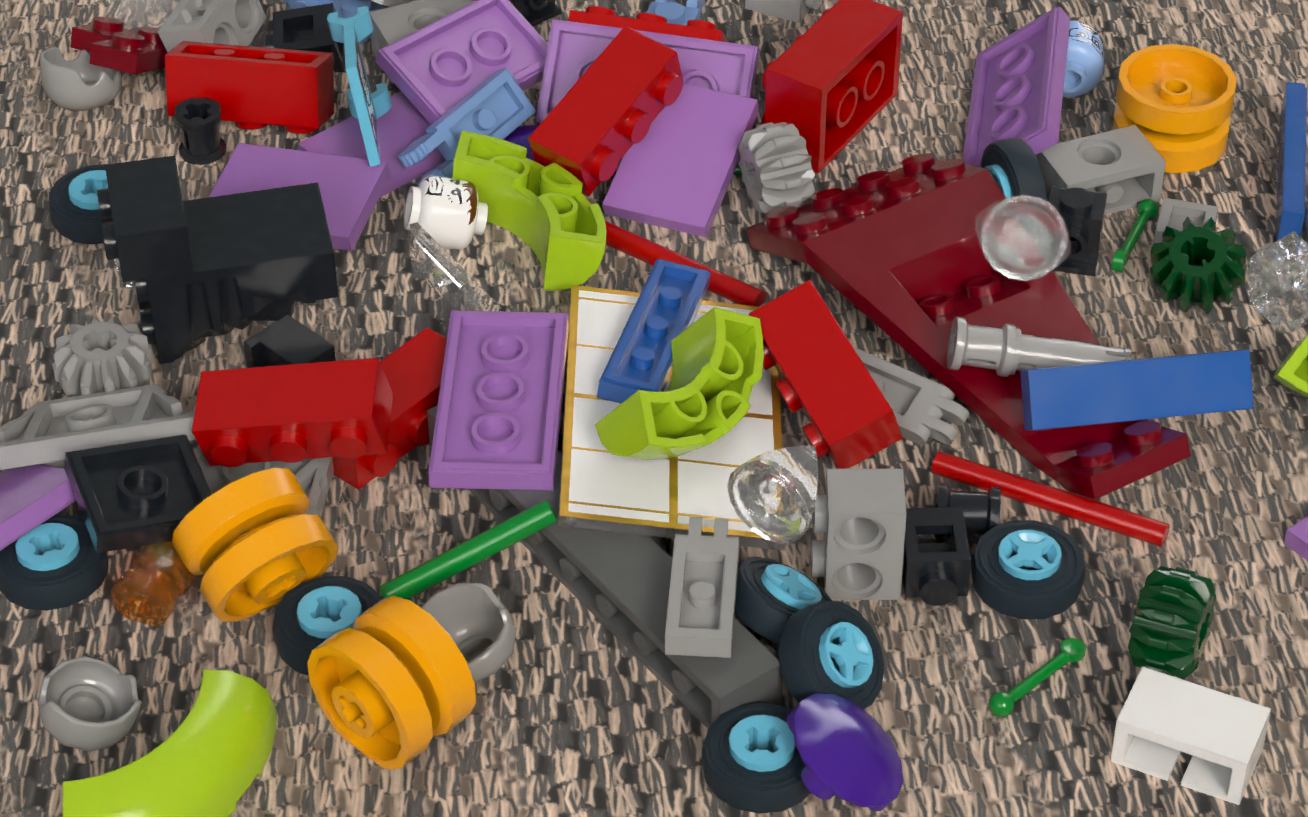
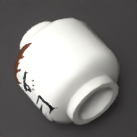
(446, 210)

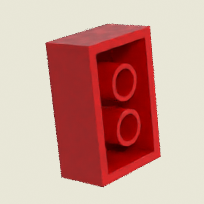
(836, 76)

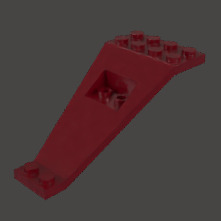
(913, 263)

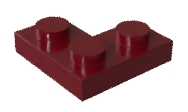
(119, 47)

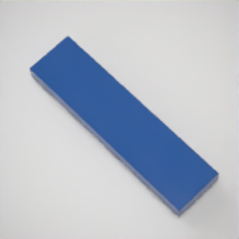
(1292, 161)
(661, 313)
(1136, 389)

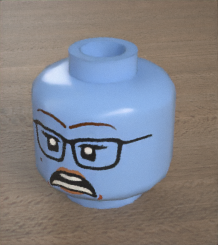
(1083, 60)

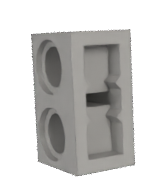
(213, 22)
(862, 534)

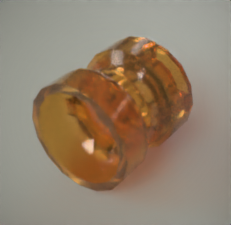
(148, 589)

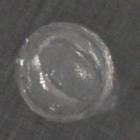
(1022, 237)
(776, 492)

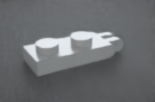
(916, 401)
(702, 592)

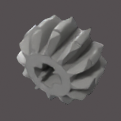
(776, 167)
(102, 358)

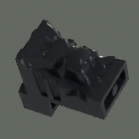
(213, 258)

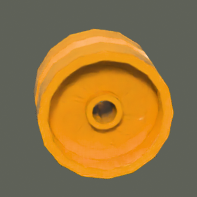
(1178, 102)
(254, 543)
(392, 682)

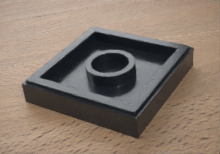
(135, 490)

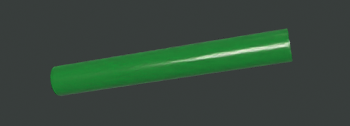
(471, 552)

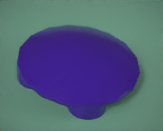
(845, 752)

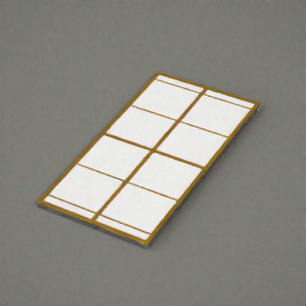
(642, 494)

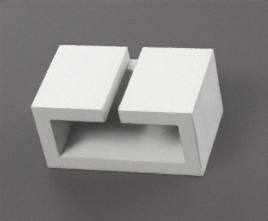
(1181, 716)

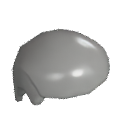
(77, 83)
(476, 624)
(88, 703)

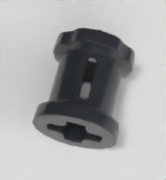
(200, 130)
(979, 508)

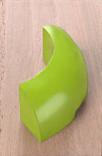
(536, 205)
(707, 394)
(195, 769)

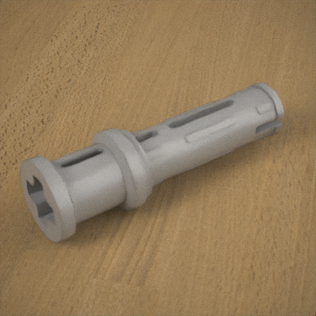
(1011, 351)

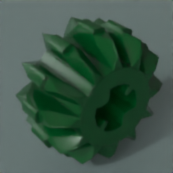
(1181, 250)
(1172, 621)

